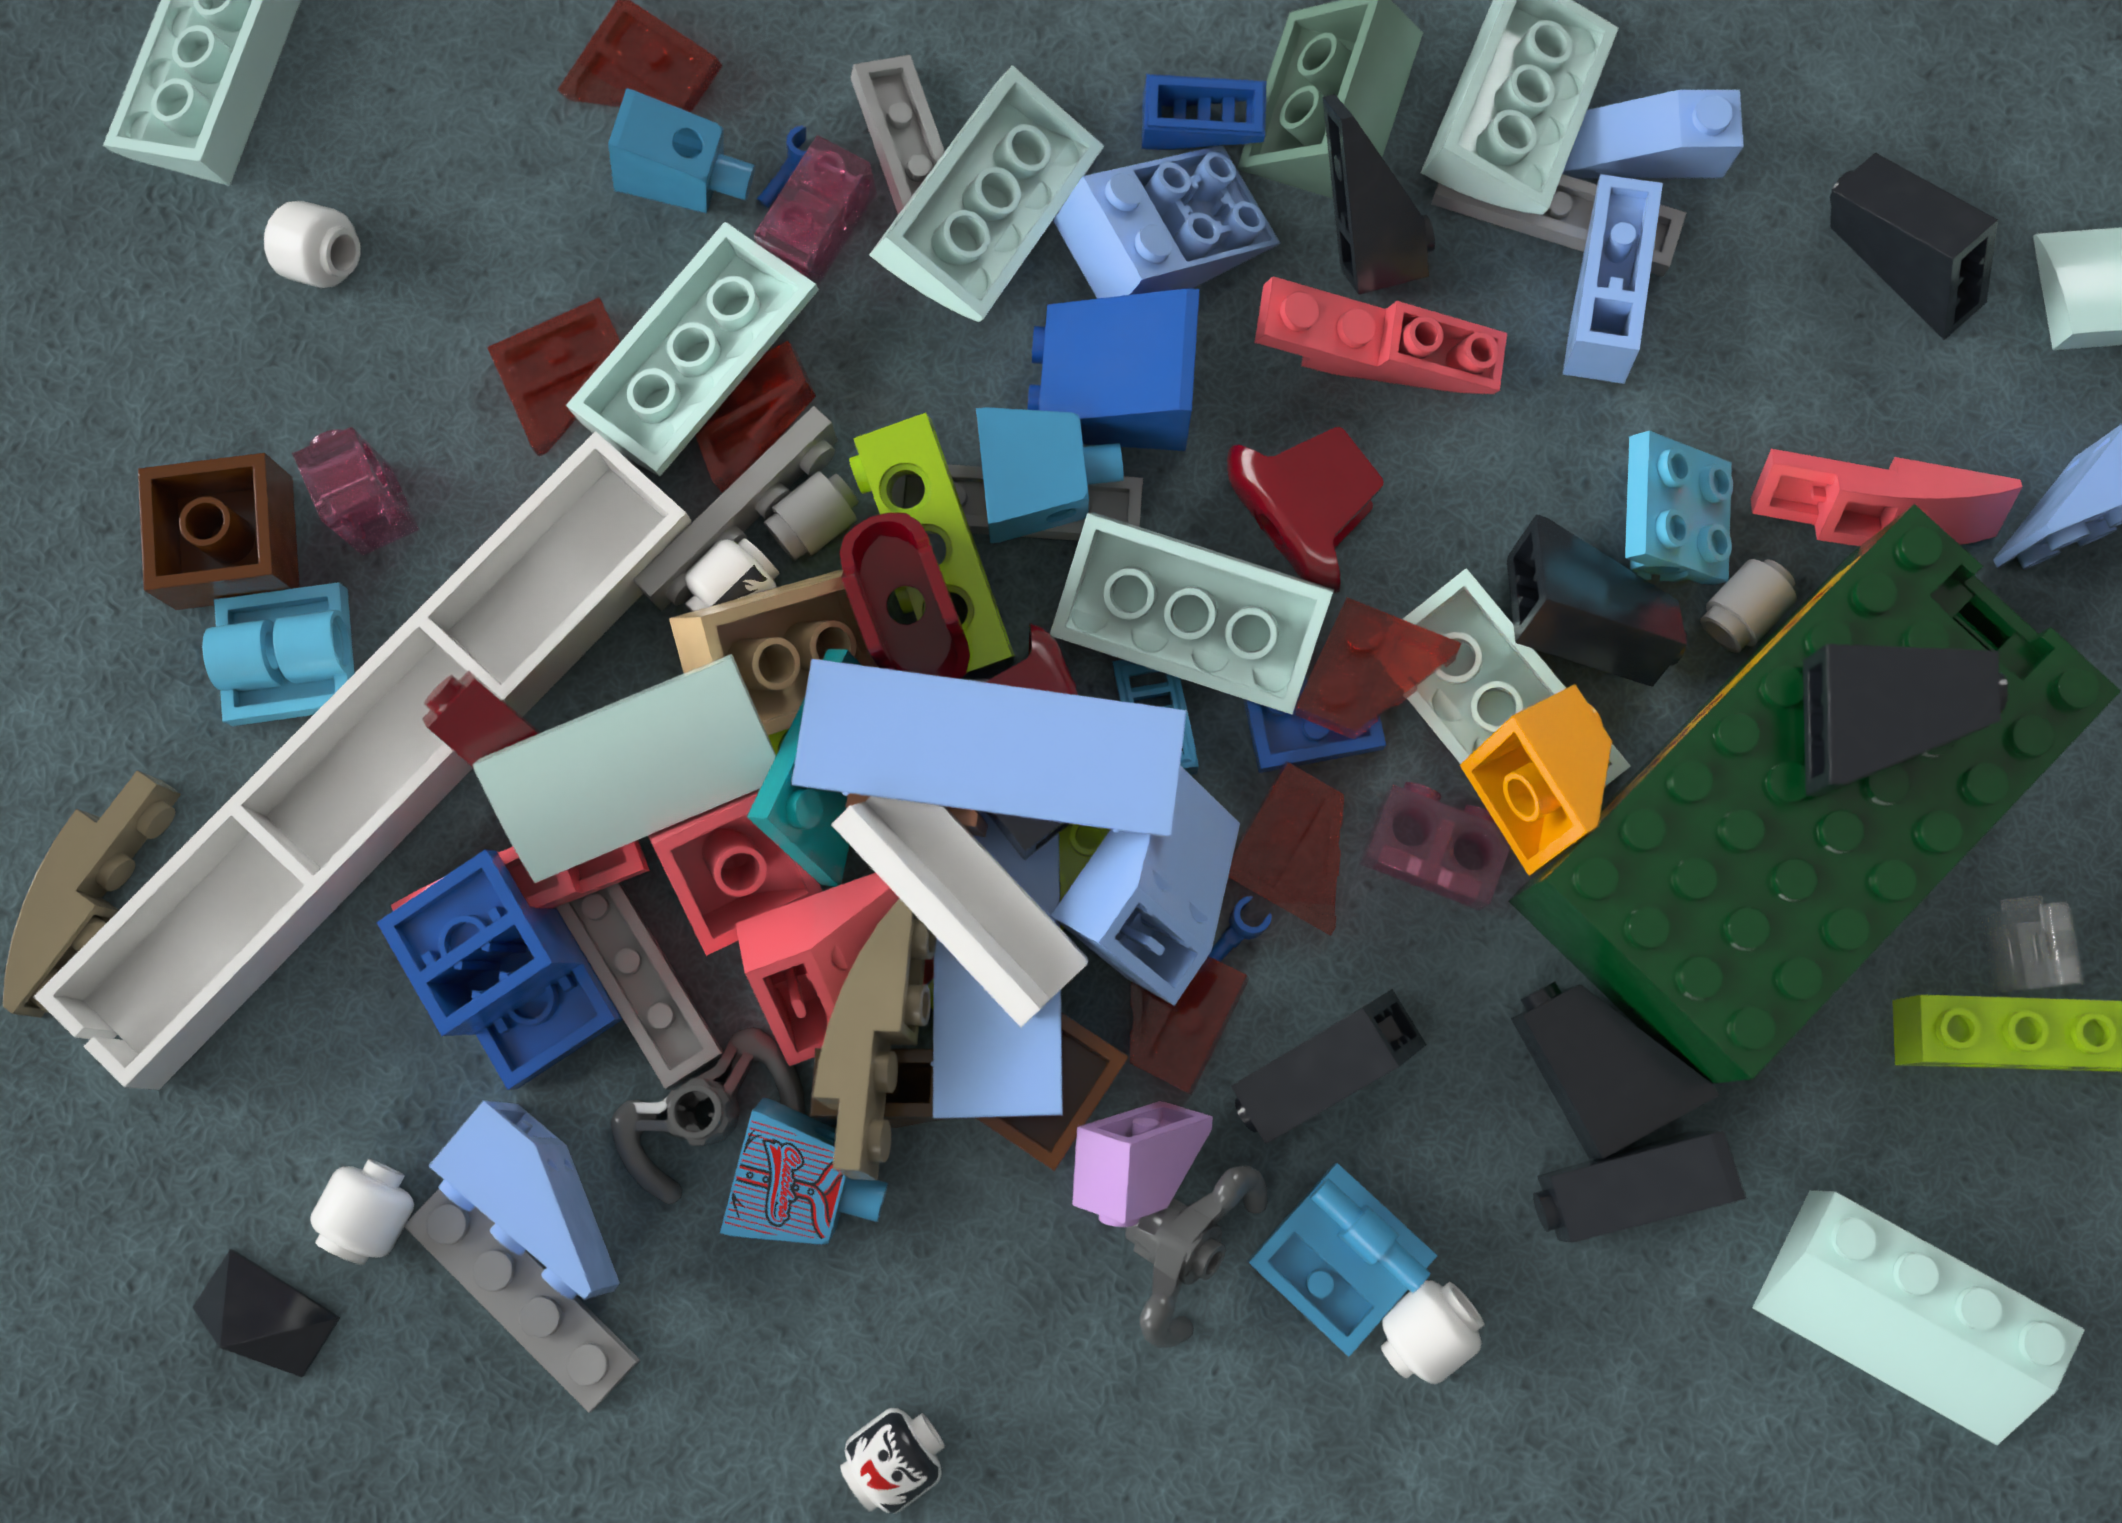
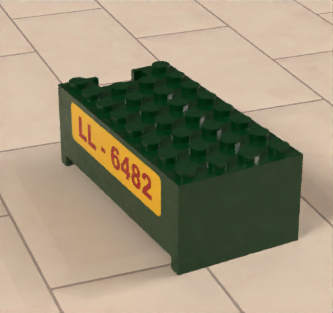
(1736, 902)

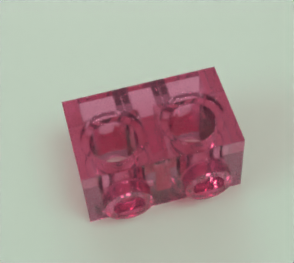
(817, 209)
(355, 490)
(1433, 861)

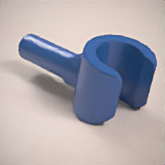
(795, 139)
(1237, 931)

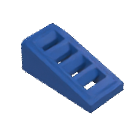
(1187, 91)

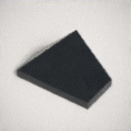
(263, 1316)

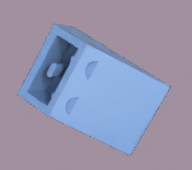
(1163, 224)
(2077, 507)
(1156, 899)
(532, 1194)

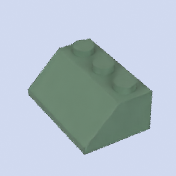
(1340, 49)

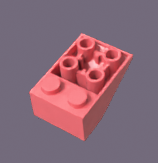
(804, 954)

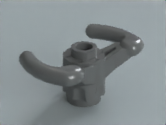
(681, 1104)
(1188, 1246)

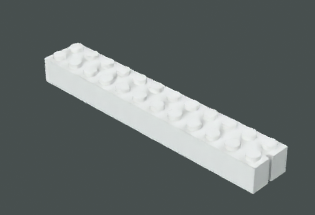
(359, 772)

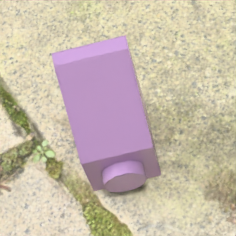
(1136, 1160)

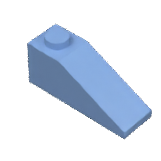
(1660, 137)
(1613, 280)

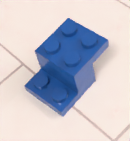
(499, 969)

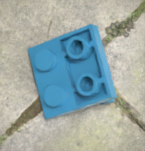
(1343, 1259)

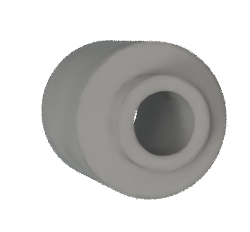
(812, 515)
(1749, 604)

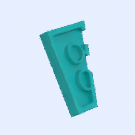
(802, 816)

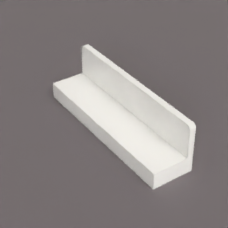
(965, 900)

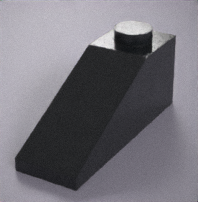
(1377, 224)

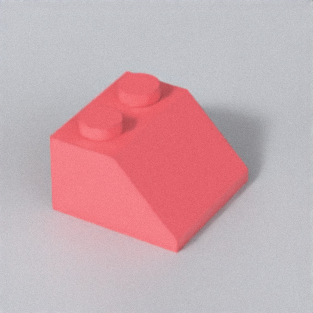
(727, 871)

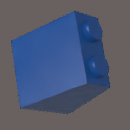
(1121, 367)

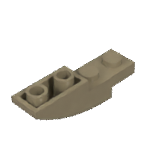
(68, 888)
(875, 1009)

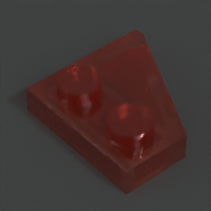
(641, 55)
(550, 365)
(755, 415)
(1369, 667)
(1294, 847)
(1181, 1037)

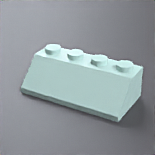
(1916, 1317)

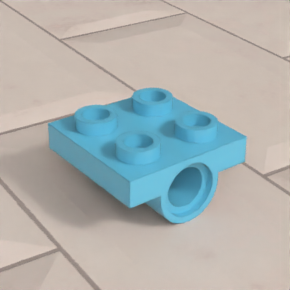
(1677, 511)
(279, 652)

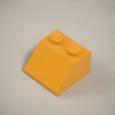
(1544, 776)

